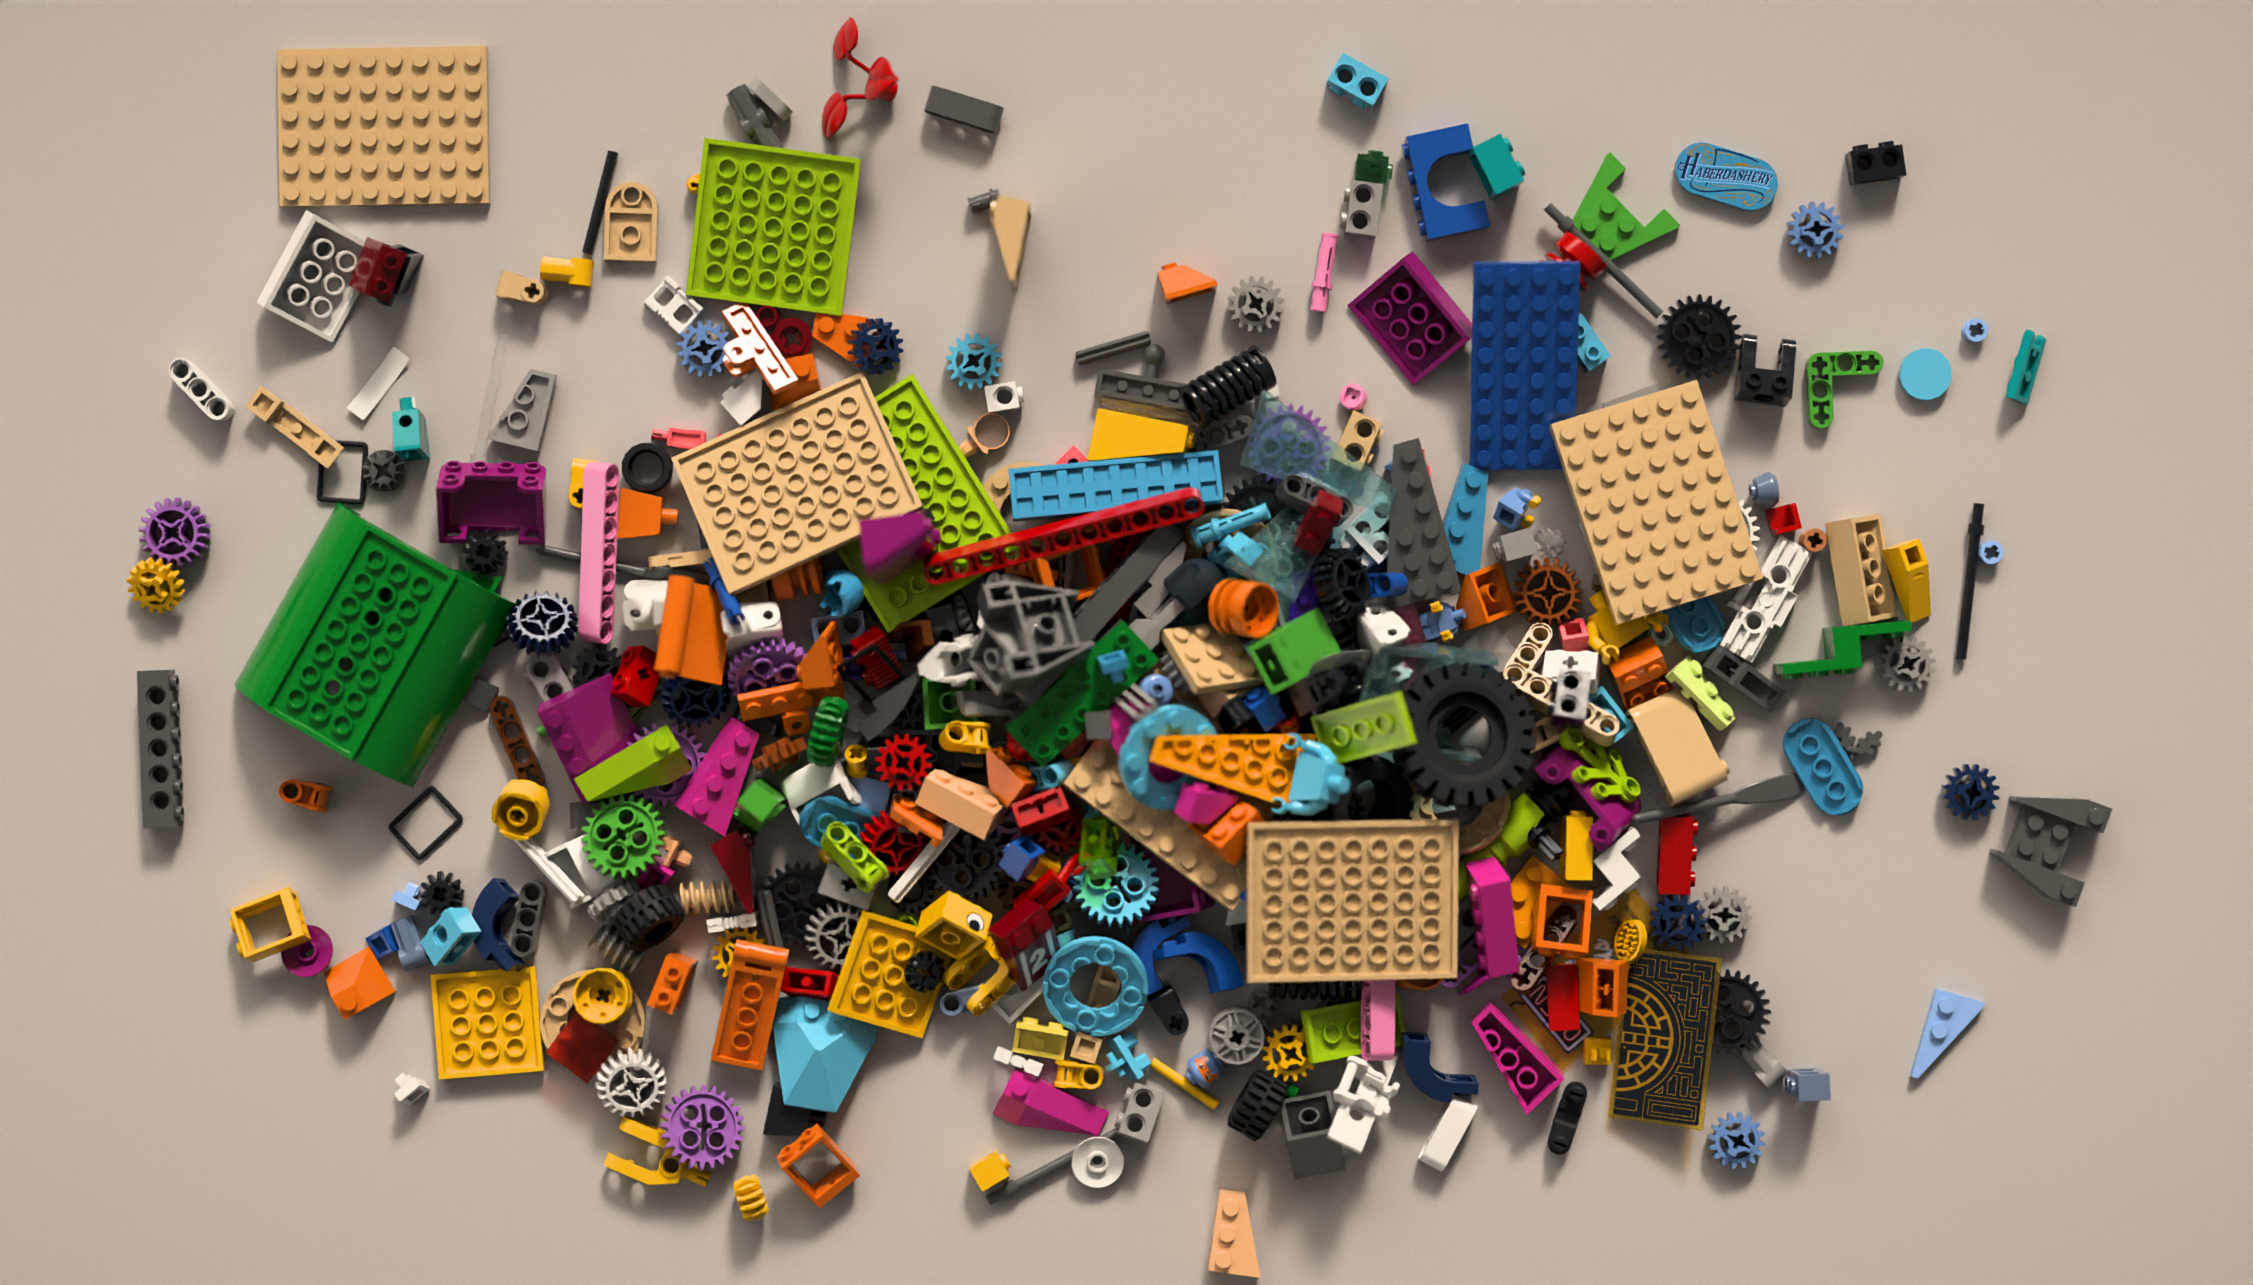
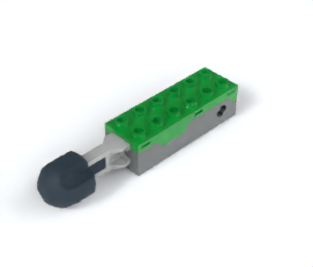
(1058, 715)

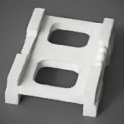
(667, 312)
(719, 923)
(1005, 1055)

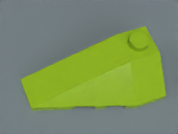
(643, 765)

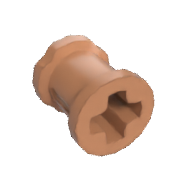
(1819, 535)

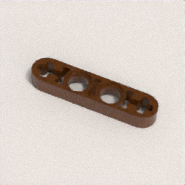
(521, 741)
(1533, 980)

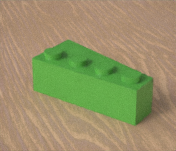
(759, 805)

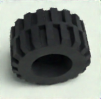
(648, 917)
(1257, 1104)

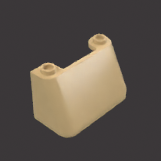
(1677, 746)

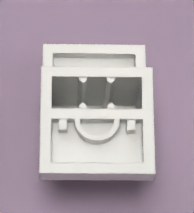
(1615, 869)

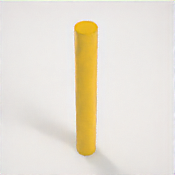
(1184, 1083)

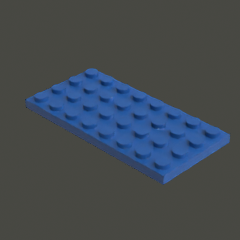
(1522, 361)

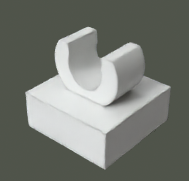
(410, 1089)

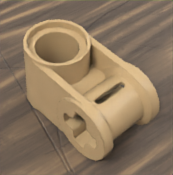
(517, 288)

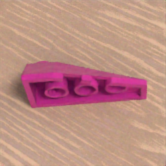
(1039, 1104)

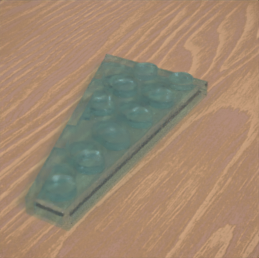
(1288, 444)
(1274, 558)

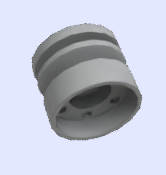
(1238, 1019)

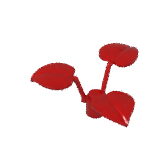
(880, 84)

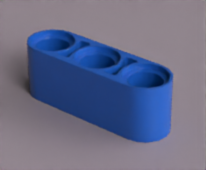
(1387, 584)

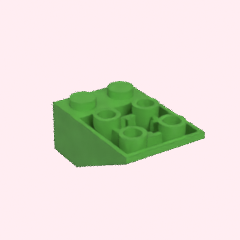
(1291, 649)

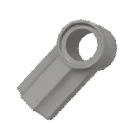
(1765, 1067)

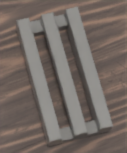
(1130, 697)

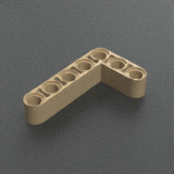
(1531, 680)

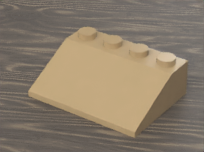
(1012, 222)

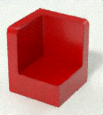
(1783, 519)

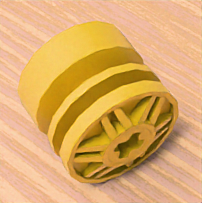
(588, 993)

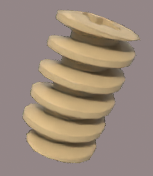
(707, 898)

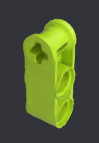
(859, 870)

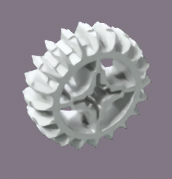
(640, 1078)

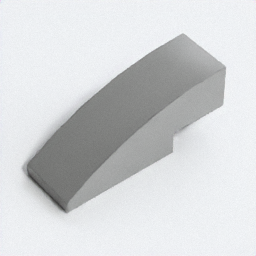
(1155, 592)

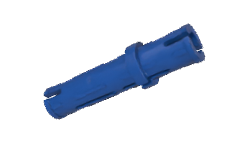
(727, 600)

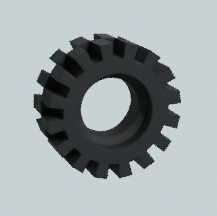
(918, 904)

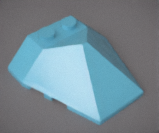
(818, 1052)

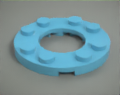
(1135, 753)
(1088, 1019)

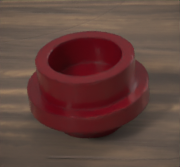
(768, 316)

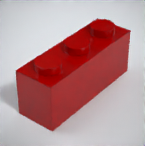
(1676, 854)

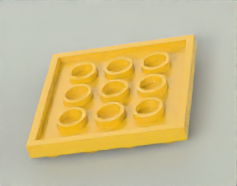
(874, 980)
(487, 1022)

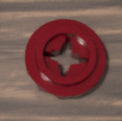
(790, 325)

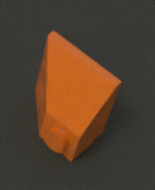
(1183, 283)
(808, 381)
(1485, 596)
(820, 664)
(357, 983)

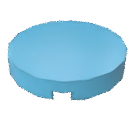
(1925, 374)

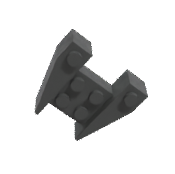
(1043, 629)
(2042, 839)

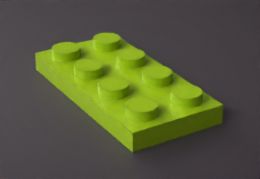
(1365, 728)
(1336, 1030)

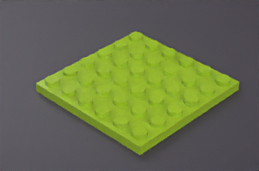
(773, 226)

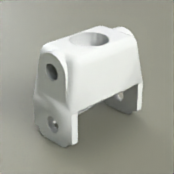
(647, 599)
(760, 621)
(1378, 628)
(818, 781)
(574, 864)

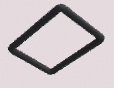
(363, 482)
(840, 669)
(440, 838)

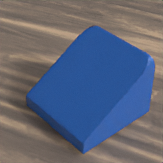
(383, 942)

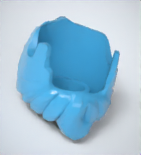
(843, 592)

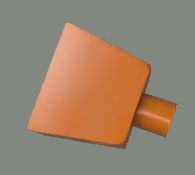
(643, 515)

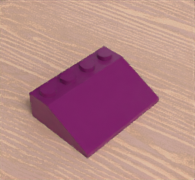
(1412, 318)
(587, 726)

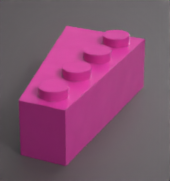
(719, 777)
(1492, 917)
(1519, 1059)

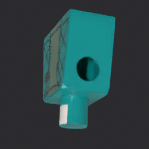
(412, 440)

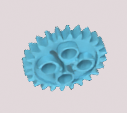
(1135, 873)

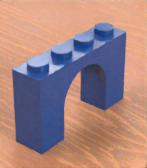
(1439, 219)

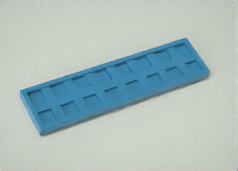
(1103, 484)

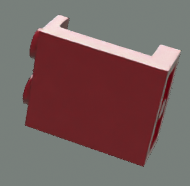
(377, 269)

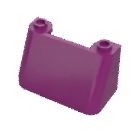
(896, 544)
(1613, 812)

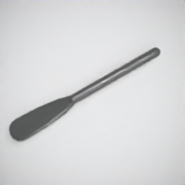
(658, 573)
(1764, 791)

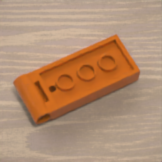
(749, 1004)

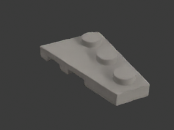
(527, 413)

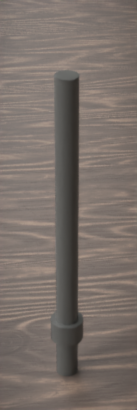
(1567, 224)
(1012, 1187)

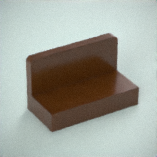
(915, 635)

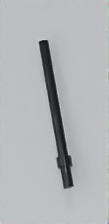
(1975, 530)

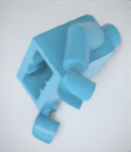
(1315, 780)

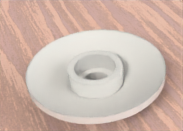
(1097, 1173)

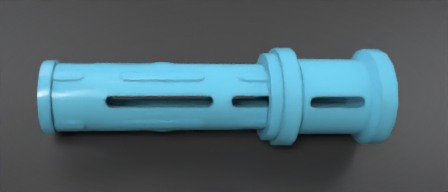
(1219, 528)

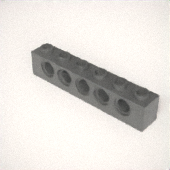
(150, 761)

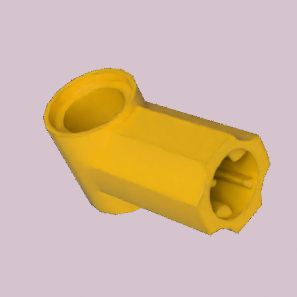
(574, 271)

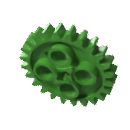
(612, 817)

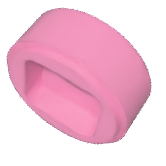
(1353, 397)

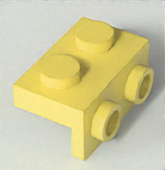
(1040, 1039)

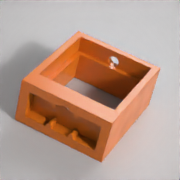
(1096, 575)
(1564, 895)
(672, 982)
(832, 1182)

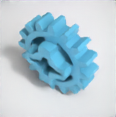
(963, 347)

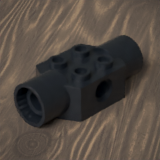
(943, 760)

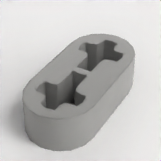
(770, 99)

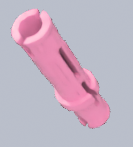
(1323, 273)

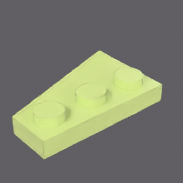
(1696, 685)

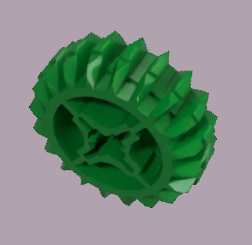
(828, 731)

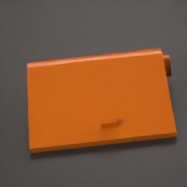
(691, 633)

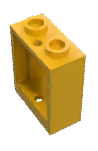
(1577, 846)
(294, 914)

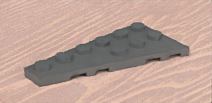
(1416, 531)

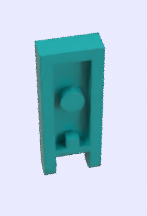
(2025, 367)

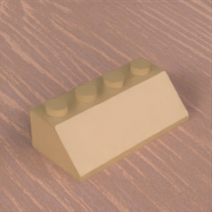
(1860, 570)

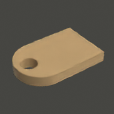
(631, 227)

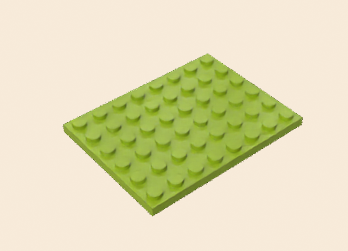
(945, 487)

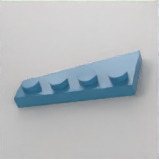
(1465, 518)

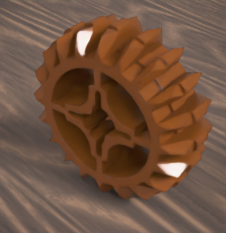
(1547, 580)

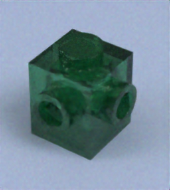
(1373, 167)

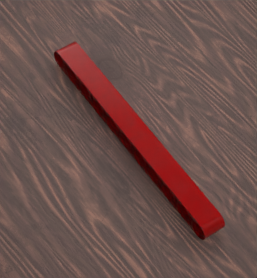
(1072, 526)

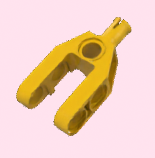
(963, 970)
(663, 1174)

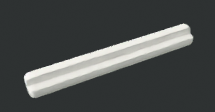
(922, 863)
(551, 870)

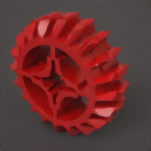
(880, 836)

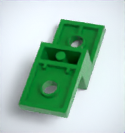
(1842, 649)

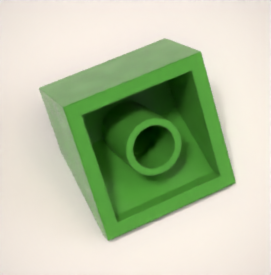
(942, 705)

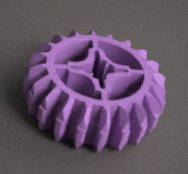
(166, 540)

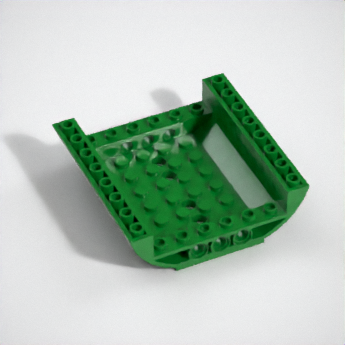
(405, 669)

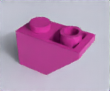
(1203, 802)

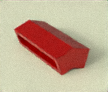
(1562, 997)

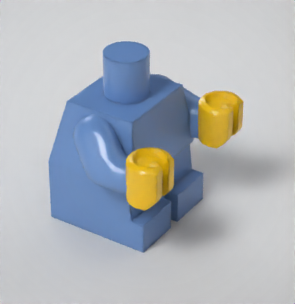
(1513, 507)
(1441, 621)

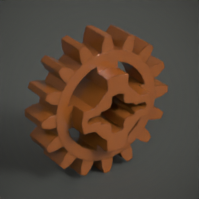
(779, 754)

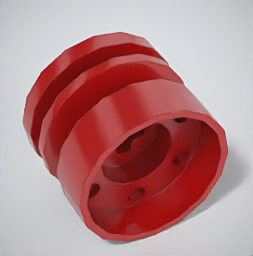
(1574, 249)

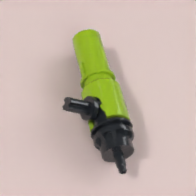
(1525, 828)

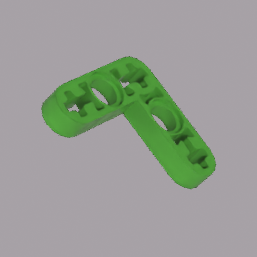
(1830, 370)

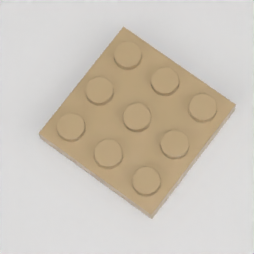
(1210, 658)

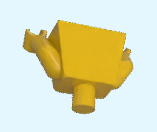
(1607, 637)

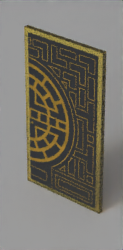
(1666, 1040)

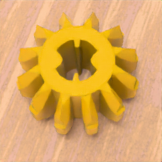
(750, 1197)

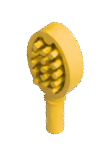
(1630, 941)

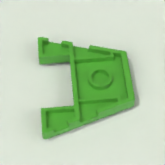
(1609, 223)

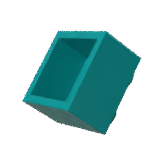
(1496, 166)

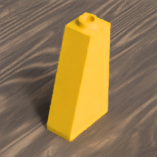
(1131, 436)

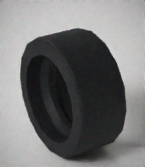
(665, 476)

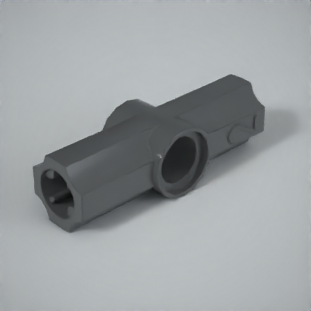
(753, 117)

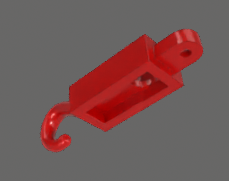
(1051, 886)

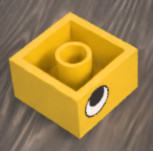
(953, 925)

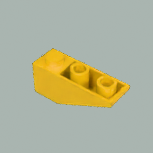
(1910, 577)

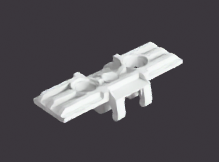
(1771, 604)
(1370, 1100)

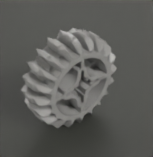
(829, 932)

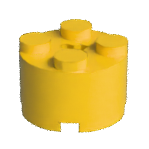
(521, 809)

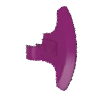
(1479, 980)

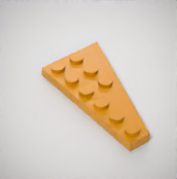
(1244, 763)

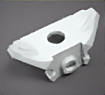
(938, 664)

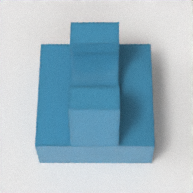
(1113, 664)

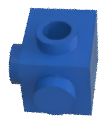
(1264, 707)
(1021, 857)

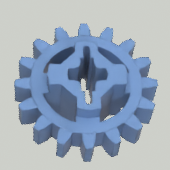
(1815, 240)
(702, 337)
(1732, 1149)

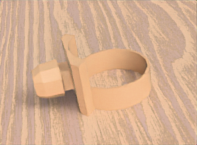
(969, 447)
(672, 844)

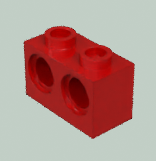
(1041, 811)

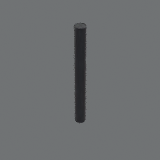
(600, 202)

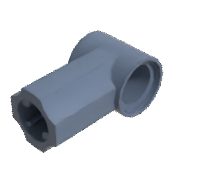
(410, 949)
(962, 995)

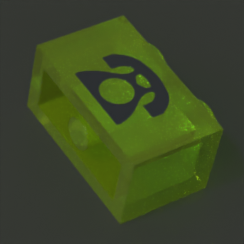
(1099, 847)

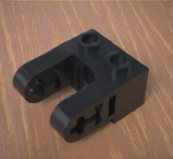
(1765, 385)
(1325, 688)

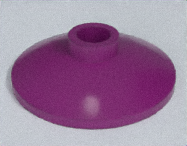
(303, 966)

